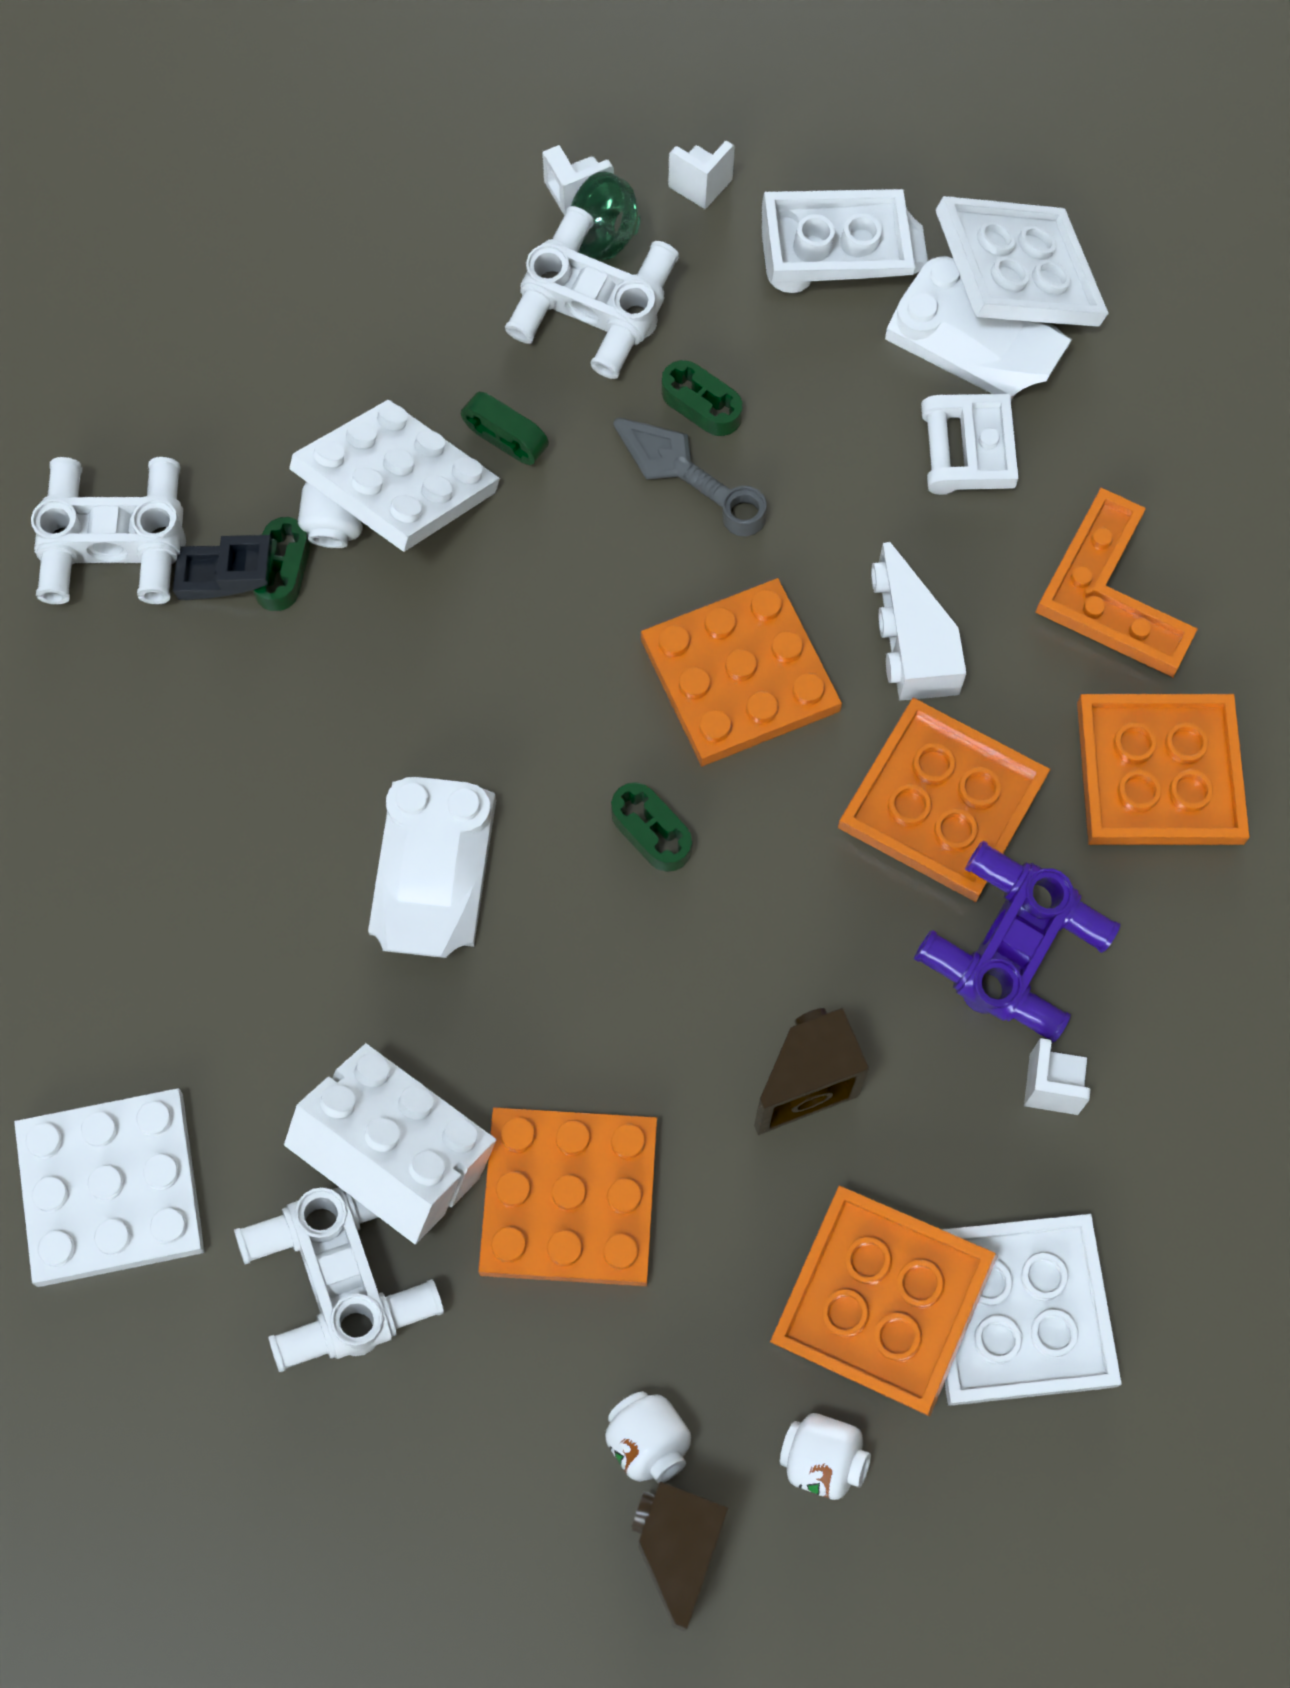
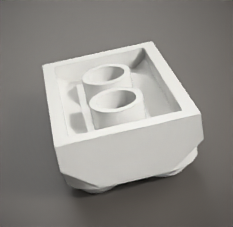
(839, 236)
(988, 352)
(432, 866)

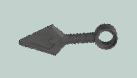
(667, 454)

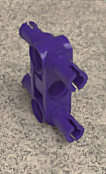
(1017, 941)

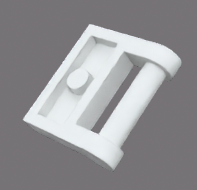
(986, 442)

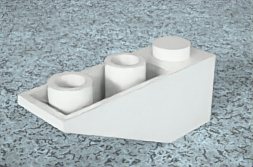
(923, 638)

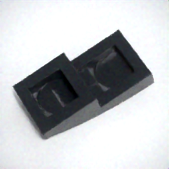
(223, 570)

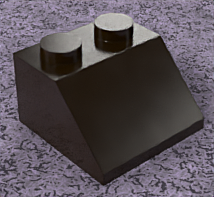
(813, 1071)
(678, 1545)

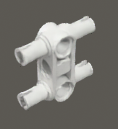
(592, 292)
(108, 530)
(338, 1279)

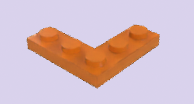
(1085, 604)

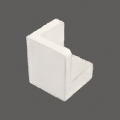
(700, 174)
(566, 178)
(1056, 1080)

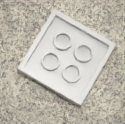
(1020, 262)
(394, 474)
(108, 1187)
(1039, 1316)

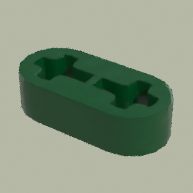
(704, 394)
(504, 428)
(290, 565)
(659, 819)

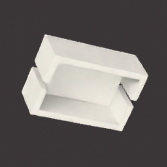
(389, 1142)

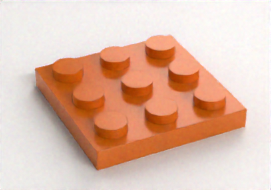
(740, 672)
(1162, 769)
(941, 795)
(568, 1197)
(884, 1300)

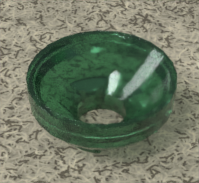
(604, 198)

